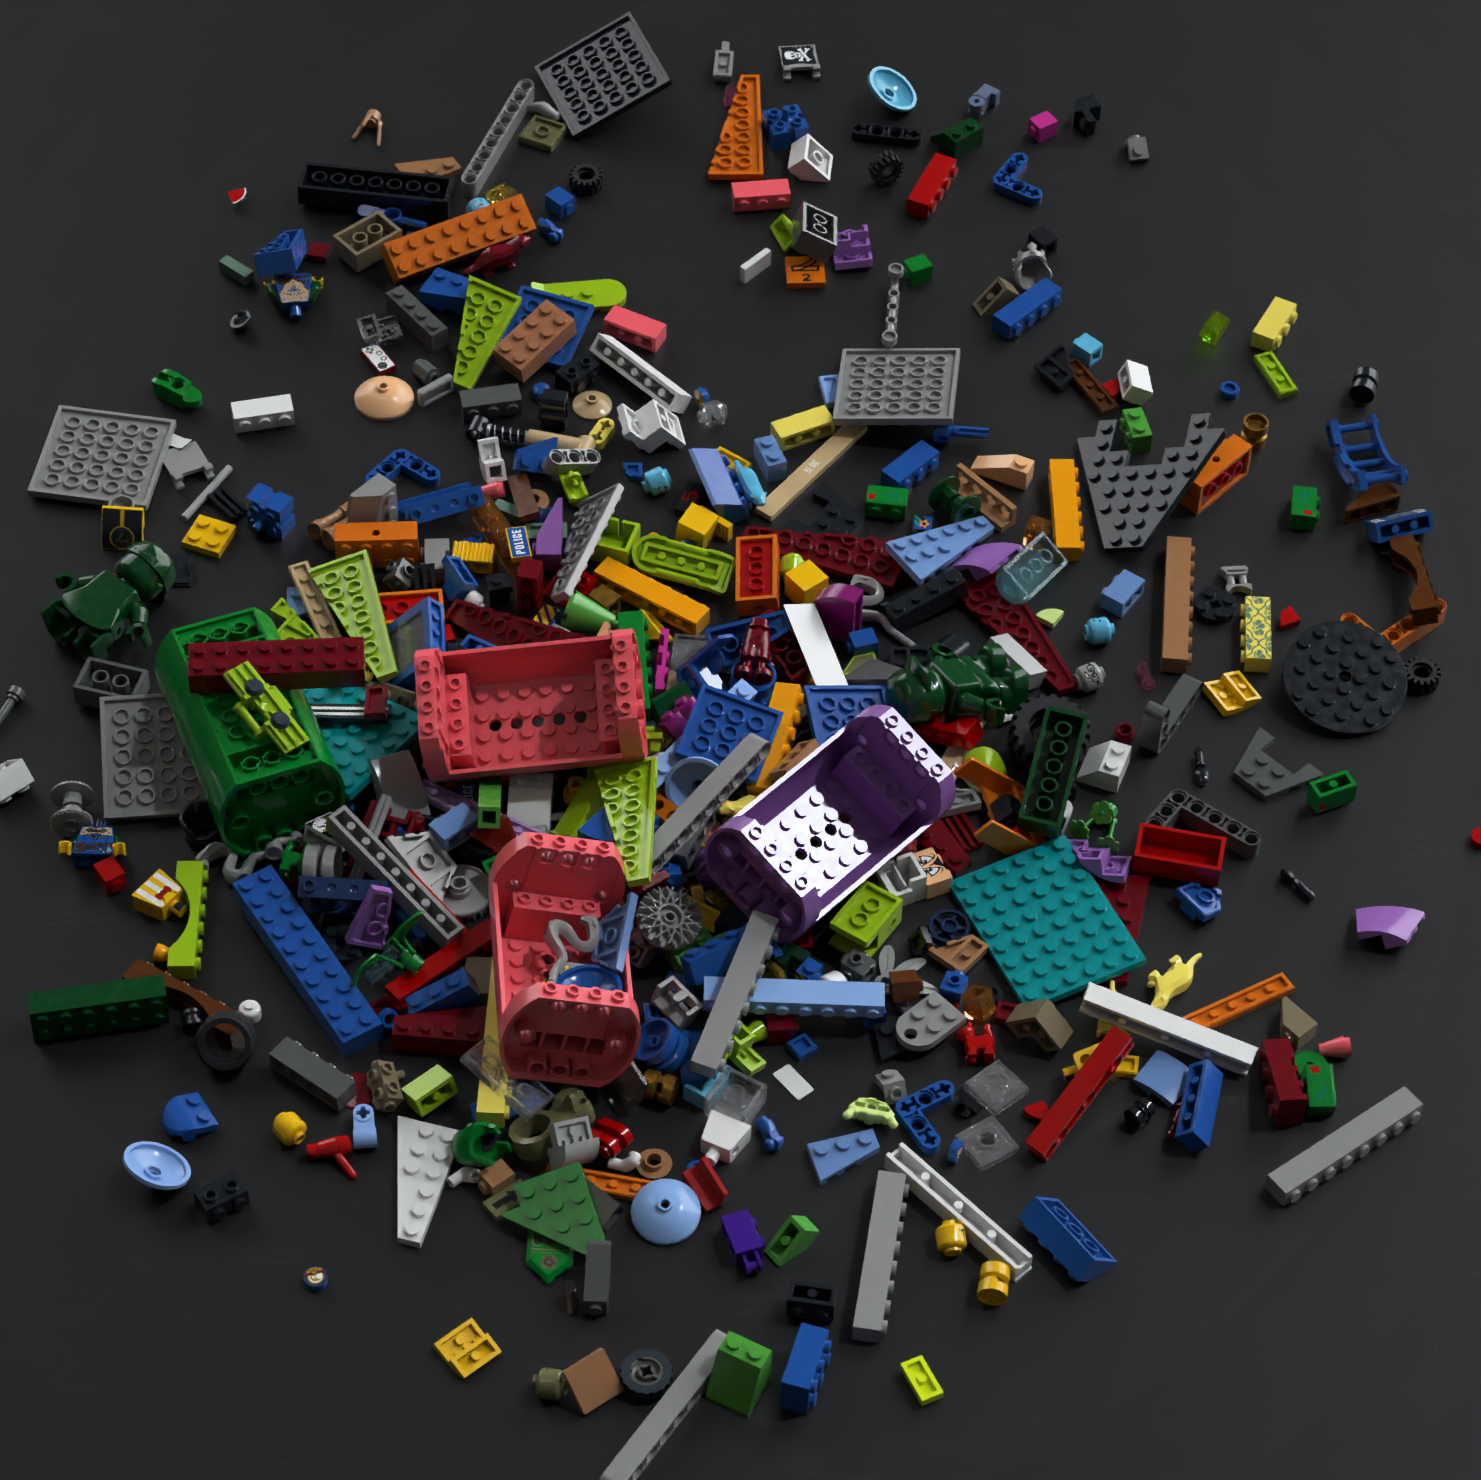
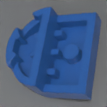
(187, 1117)

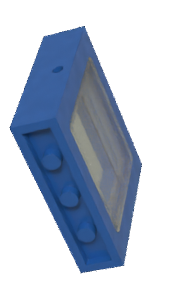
(415, 630)

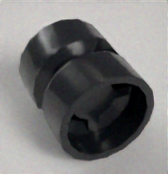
(1364, 385)

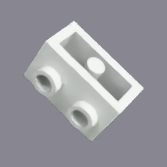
(1135, 383)

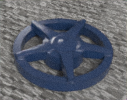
(949, 925)

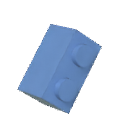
(770, 458)
(1122, 593)
(454, 826)

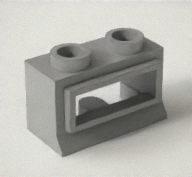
(672, 1005)

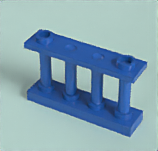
(440, 503)

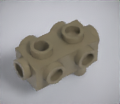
(385, 1085)

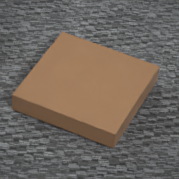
(592, 1381)

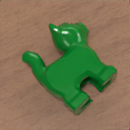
(291, 861)

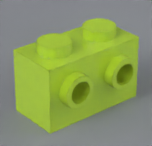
(429, 1090)

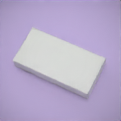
(755, 265)

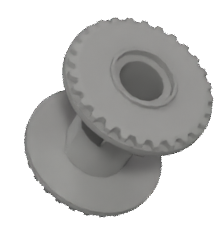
(72, 798)

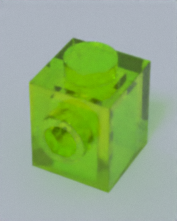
(1214, 328)

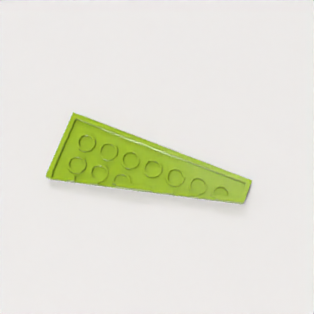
(354, 598)
(630, 805)

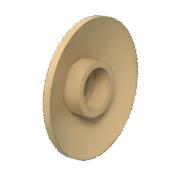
(592, 405)

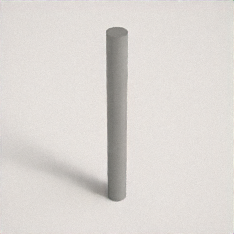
(209, 489)

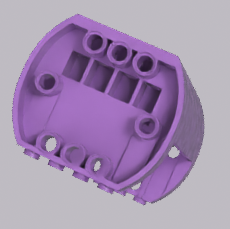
(868, 771)

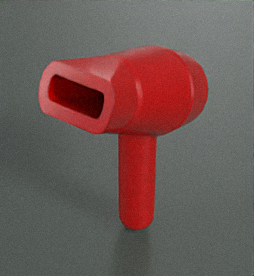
(334, 1147)

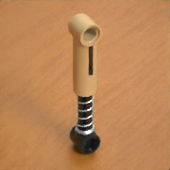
(481, 428)

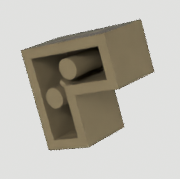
(1042, 1022)

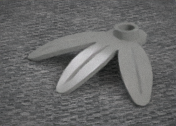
(886, 965)

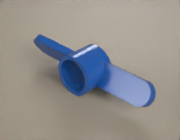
(392, 214)

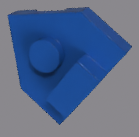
(1199, 901)

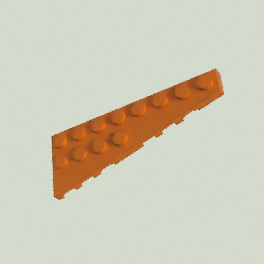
(740, 143)

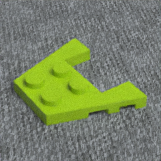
(293, 626)

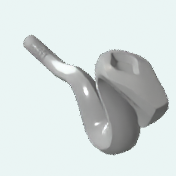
(876, 591)
(219, 849)
(558, 927)

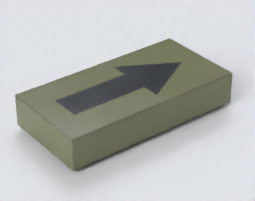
(502, 1202)

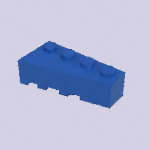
(282, 255)
(444, 291)

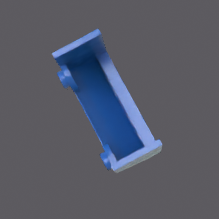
(704, 667)

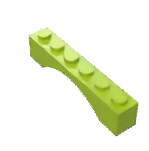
(183, 954)

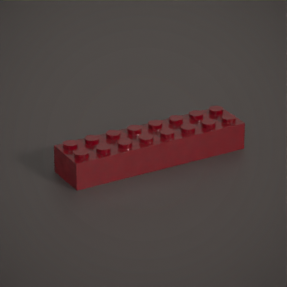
(280, 663)

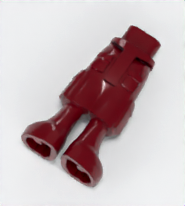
(758, 650)

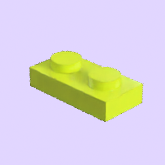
(921, 1380)

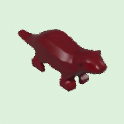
(498, 256)

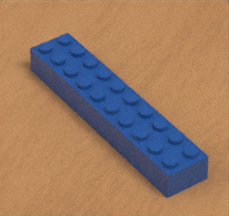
(307, 961)

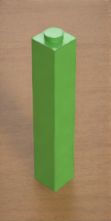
(489, 802)

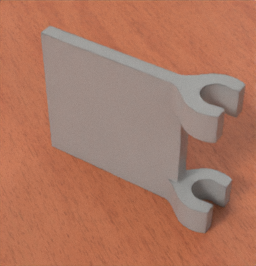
(186, 461)

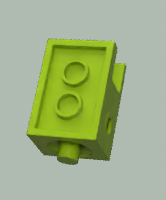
(866, 919)

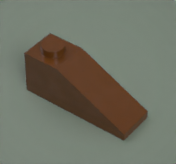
(1377, 500)

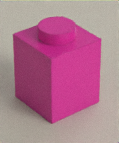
(1042, 126)

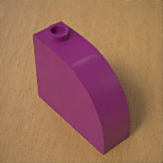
(840, 609)

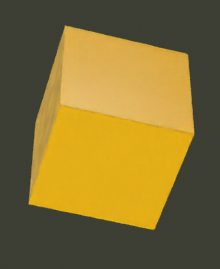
(697, 525)
(804, 583)

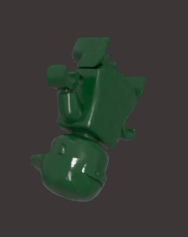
(110, 601)
(958, 686)

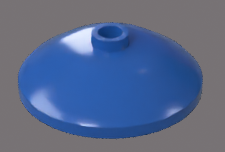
(591, 976)

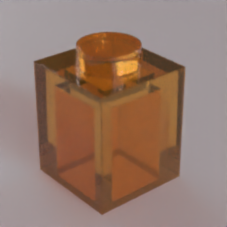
(1035, 527)
(978, 1003)

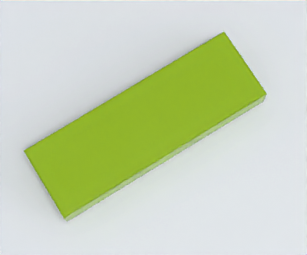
(1275, 375)

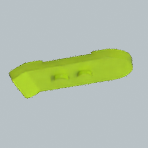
(600, 293)
(683, 563)

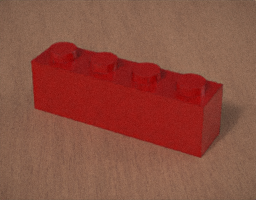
(931, 186)

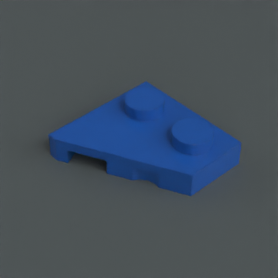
(531, 457)

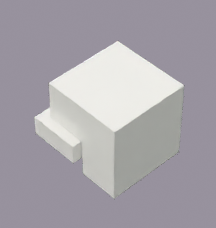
(903, 878)

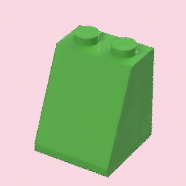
(739, 1374)

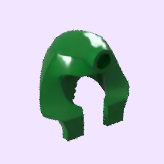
(467, 1145)

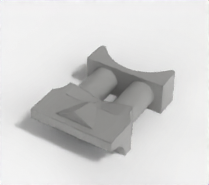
(1231, 573)

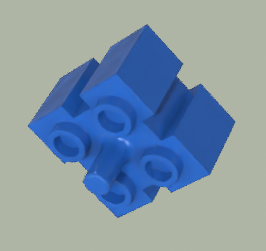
(784, 126)
(270, 511)

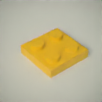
(209, 536)

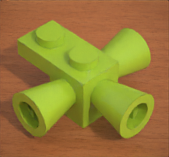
(742, 1054)

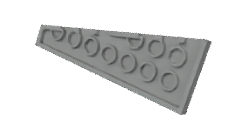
(586, 533)

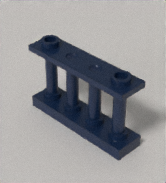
(334, 895)

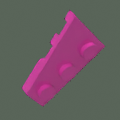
(661, 660)

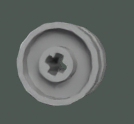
(322, 862)

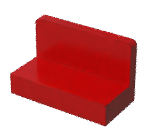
(706, 1185)

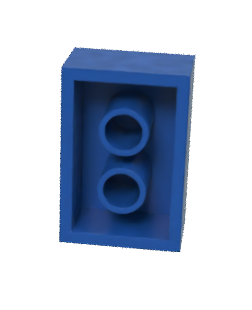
(805, 1369)

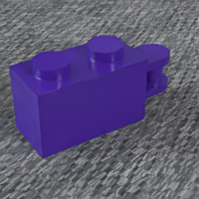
(743, 1240)

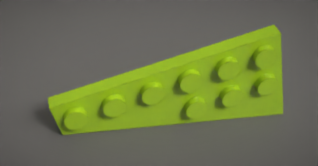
(484, 322)

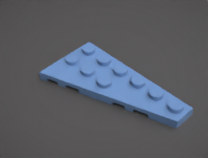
(937, 548)

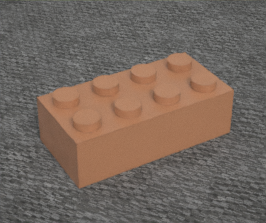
(534, 341)

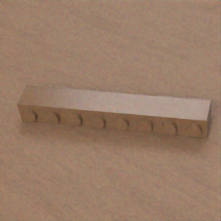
(1176, 605)

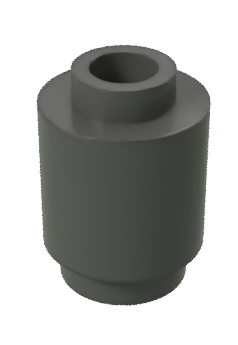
(425, 371)

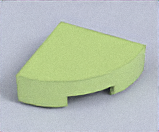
(1049, 617)

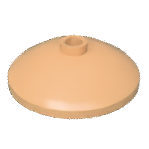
(384, 398)

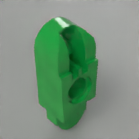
(176, 389)

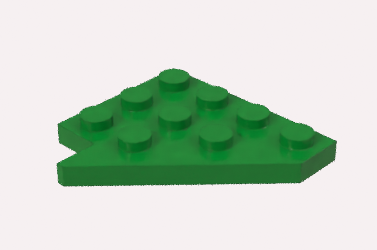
(558, 1208)

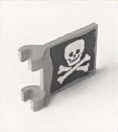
(799, 58)

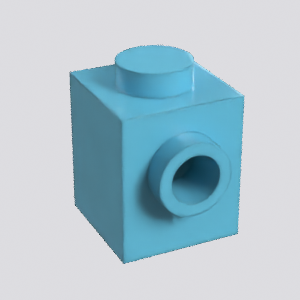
(1087, 349)

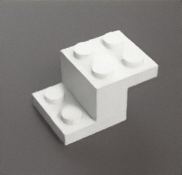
(650, 426)

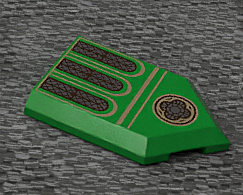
(547, 1257)

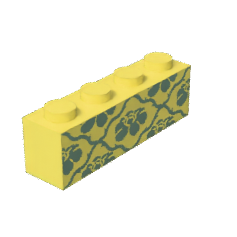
(1257, 634)

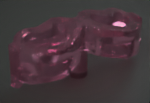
(730, 92)
(1144, 673)

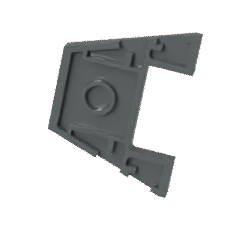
(1265, 775)

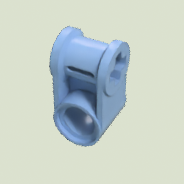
(364, 1127)

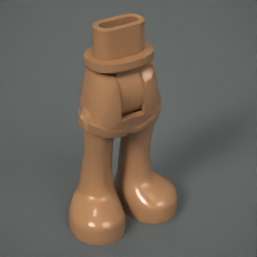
(322, 527)

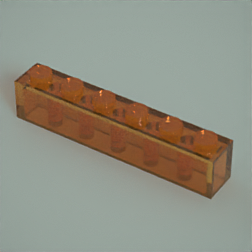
(493, 524)

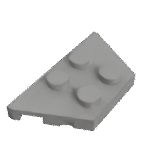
(426, 858)

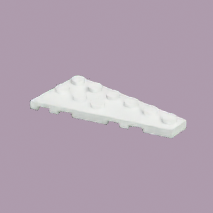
(422, 1172)

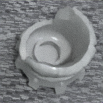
(1030, 267)

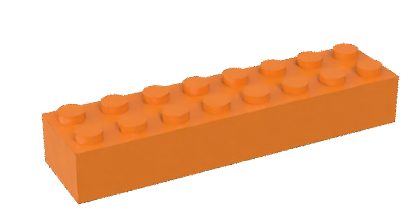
(456, 239)

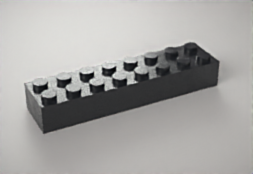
(353, 186)

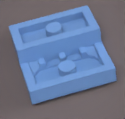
(1163, 1077)

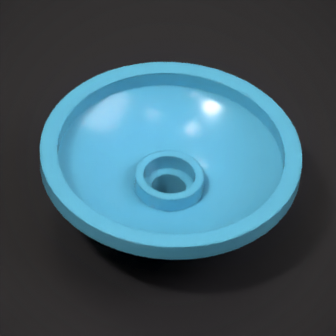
(891, 89)

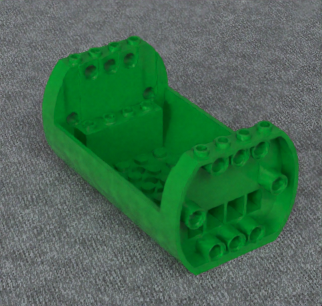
(247, 781)

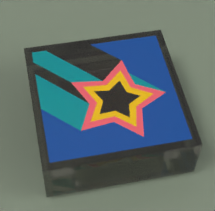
(922, 523)

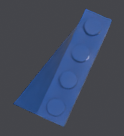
(715, 956)

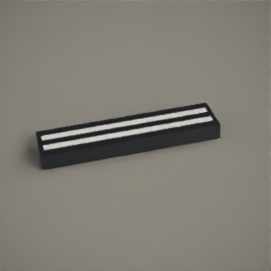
(345, 714)

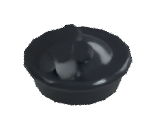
(241, 320)

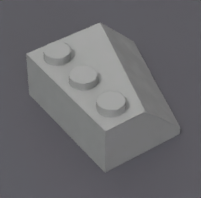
(373, 501)

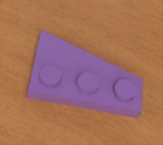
(371, 919)

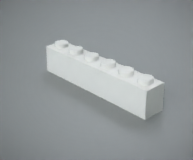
(640, 373)

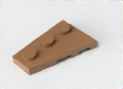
(441, 166)

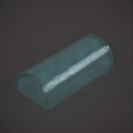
(1030, 570)

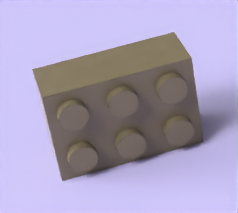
(361, 241)

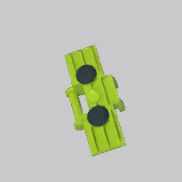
(270, 702)

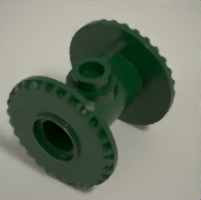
(946, 494)

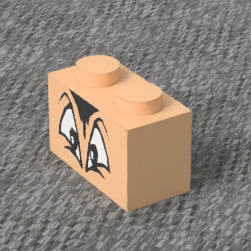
(938, 877)

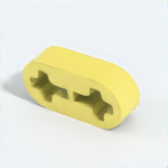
(597, 432)

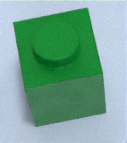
(917, 269)

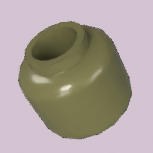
(550, 1384)

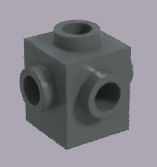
(399, 575)
(858, 966)

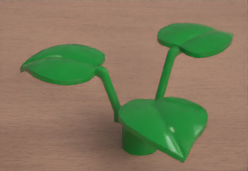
(408, 958)

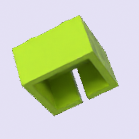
(617, 546)

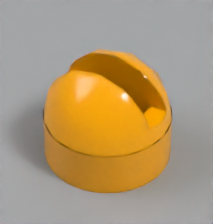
(160, 953)

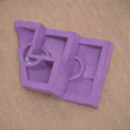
(853, 249)
(986, 558)
(1101, 862)
(1392, 922)

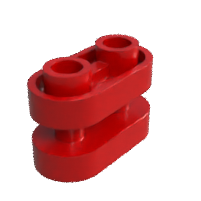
(611, 1137)

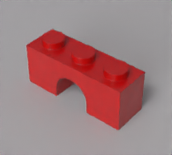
(960, 734)

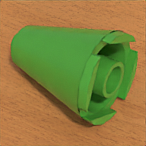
(586, 615)

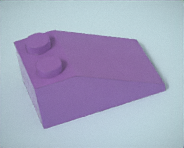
(549, 539)

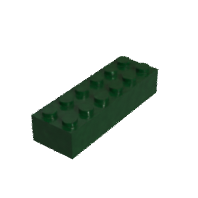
(1052, 772)
(98, 1007)

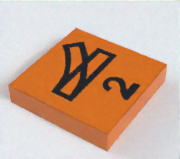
(804, 273)

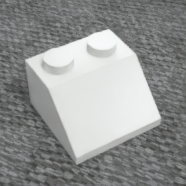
(810, 160)
(1105, 765)
(13, 778)

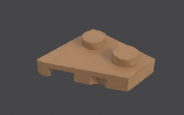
(960, 953)

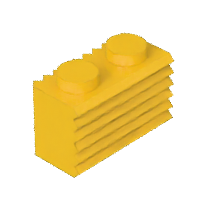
(476, 557)

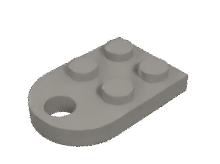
(929, 1021)

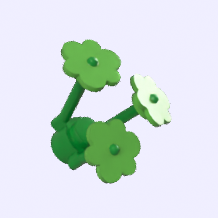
(1101, 813)

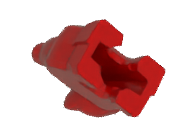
(977, 1045)

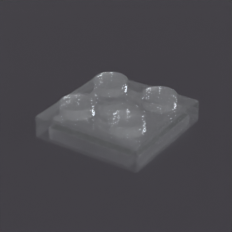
(996, 1087)

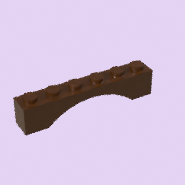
(1423, 601)
(188, 996)

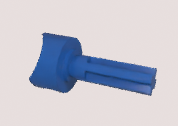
(943, 433)

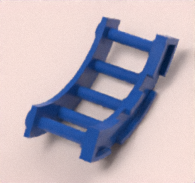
(1350, 470)

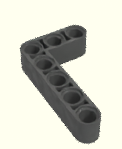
(1162, 720)
(1207, 820)

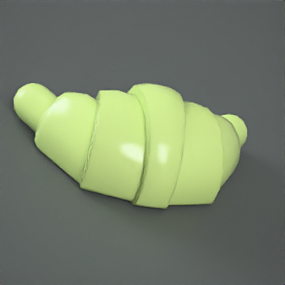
(871, 1111)

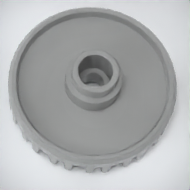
(467, 893)
(668, 919)

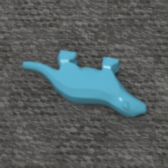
(750, 485)

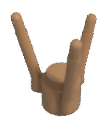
(371, 121)

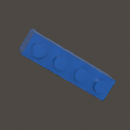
(1027, 308)
(1199, 1105)

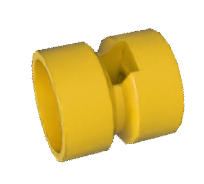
(993, 1283)

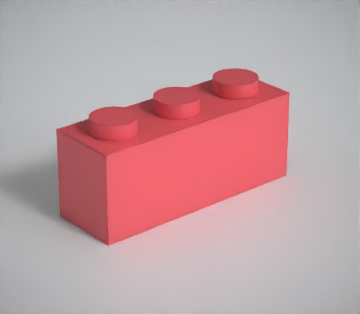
(760, 195)
(635, 328)

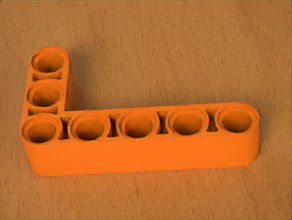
(1402, 633)

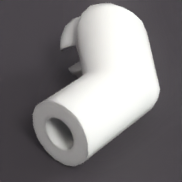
(627, 1164)
(465, 1174)

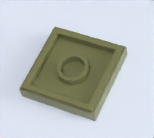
(543, 133)

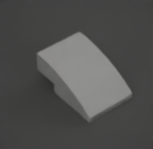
(400, 779)

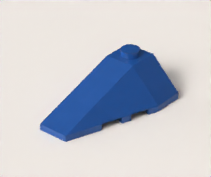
(777, 622)

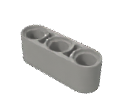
(567, 460)

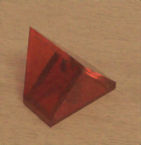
(495, 838)

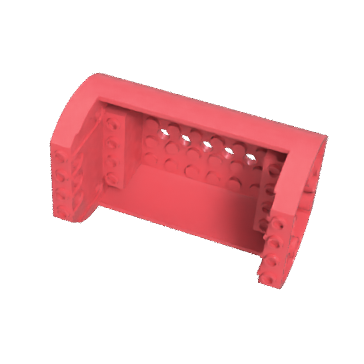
(472, 688)
(549, 1027)

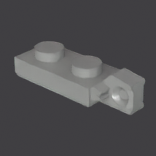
(723, 63)

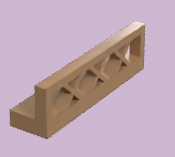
(992, 510)

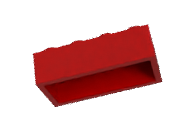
(1179, 854)

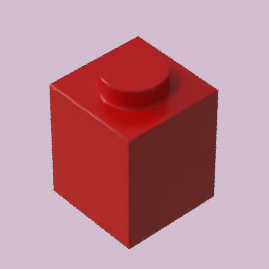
(110, 875)

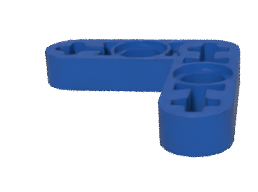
(1029, 194)
(426, 475)
(917, 1112)

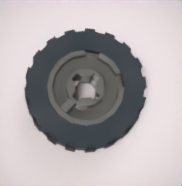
(652, 1386)

